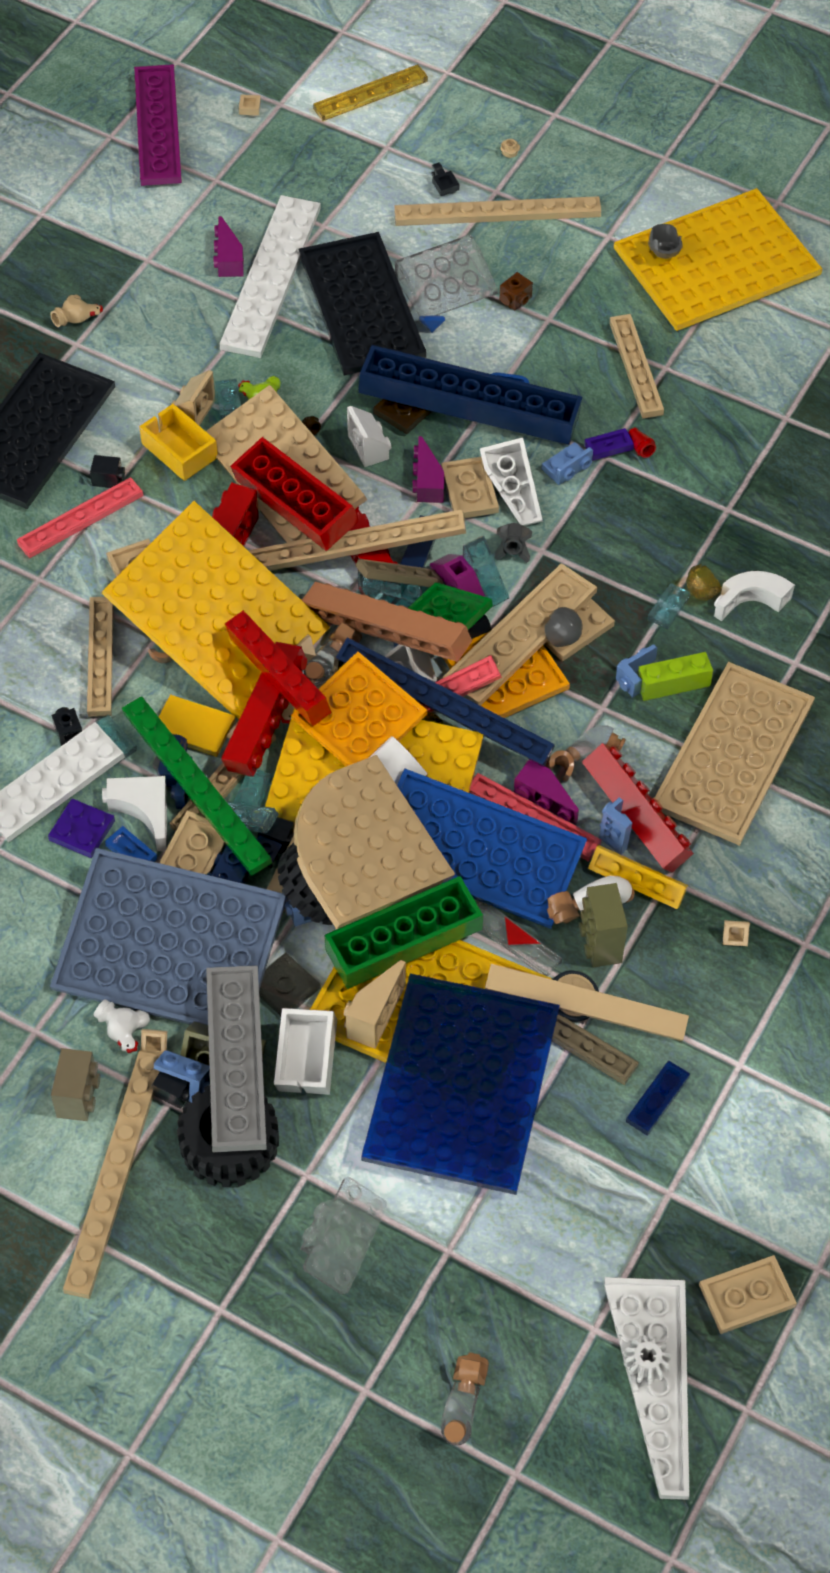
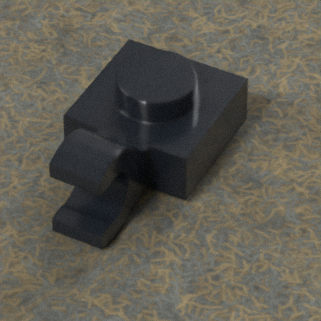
(444, 181)

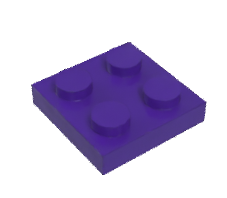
(81, 828)

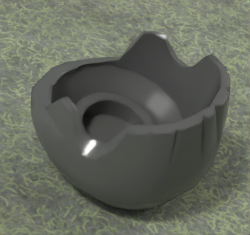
(665, 241)
(563, 627)

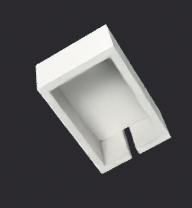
(305, 1051)

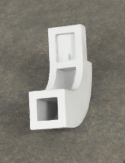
(753, 586)

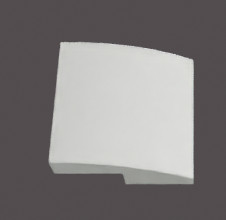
(396, 758)

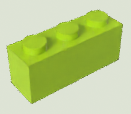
(675, 676)

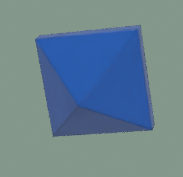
(432, 322)

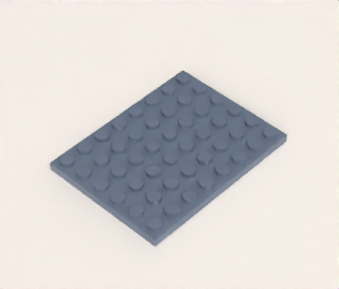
(153, 931)

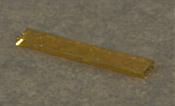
(370, 92)

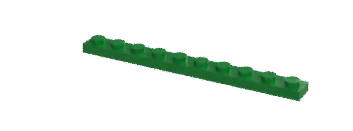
(197, 786)

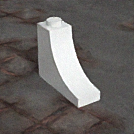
(143, 799)

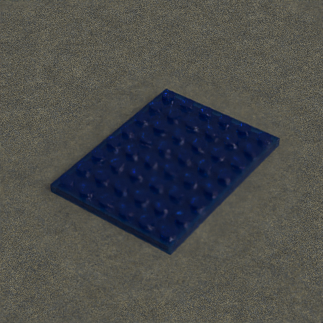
(461, 1084)

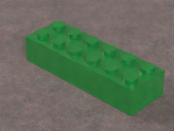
(403, 932)

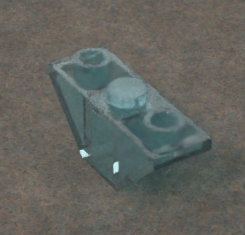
(481, 560)
(391, 592)

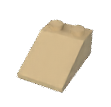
(374, 1005)

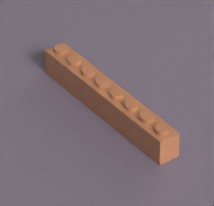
(389, 621)

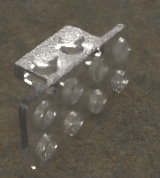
(342, 1234)

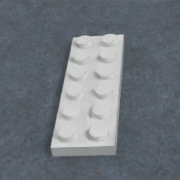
(56, 779)

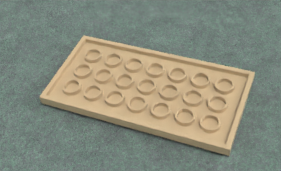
(272, 418)
(733, 753)

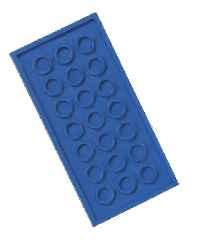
(495, 850)

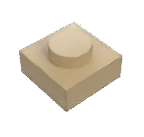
(249, 104)

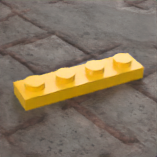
(639, 876)

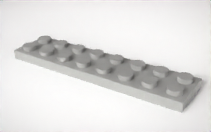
(235, 1059)

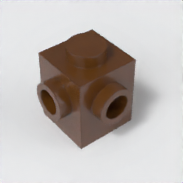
(516, 291)

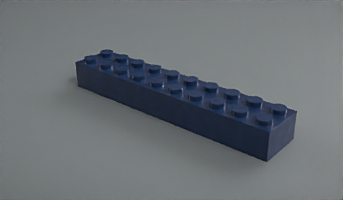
(470, 394)

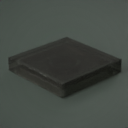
(287, 984)

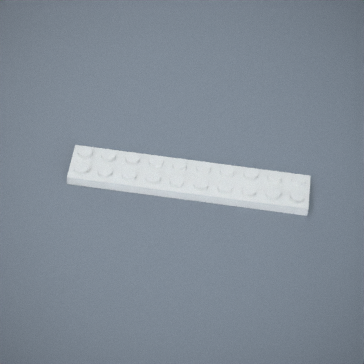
(270, 277)

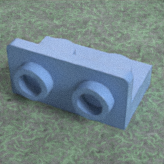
(567, 463)
(615, 827)

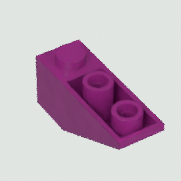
(229, 251)
(429, 475)
(545, 790)

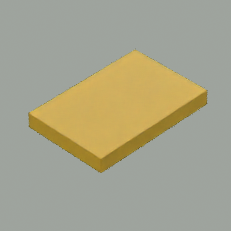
(199, 724)

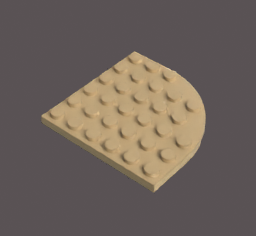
(364, 844)

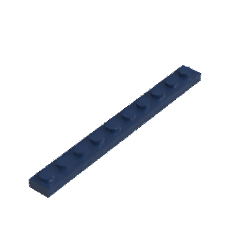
(455, 706)

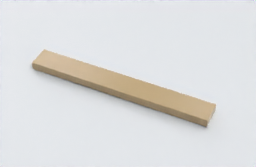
(588, 1002)

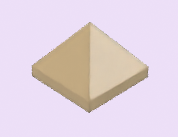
(307, 646)
(736, 933)
(153, 1041)

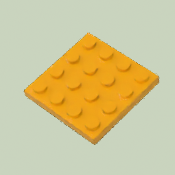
(530, 684)
(364, 711)

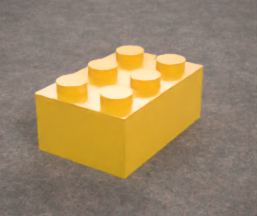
(181, 442)

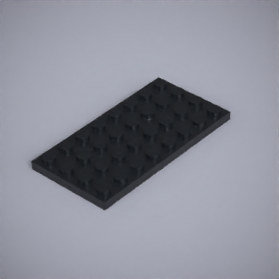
(360, 299)
(43, 422)

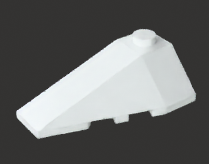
(511, 474)

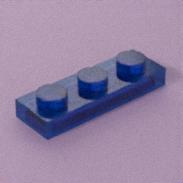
(657, 1098)

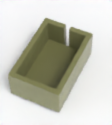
(603, 925)

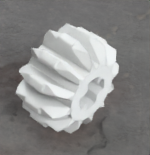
(646, 1368)

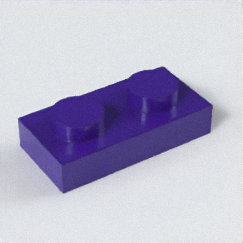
(609, 444)

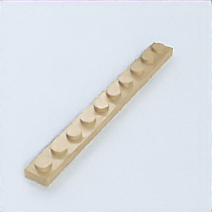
(497, 211)
(364, 540)
(112, 1178)

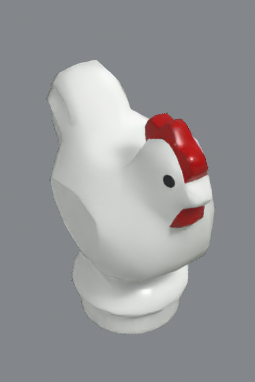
(121, 1023)

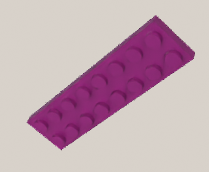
(157, 125)

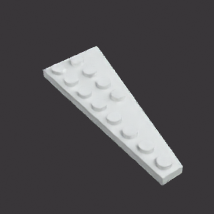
(657, 1311)

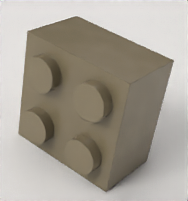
(75, 1084)

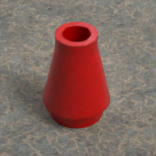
(643, 444)

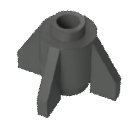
(513, 541)

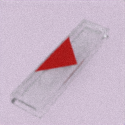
(518, 941)

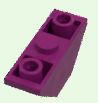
(457, 573)

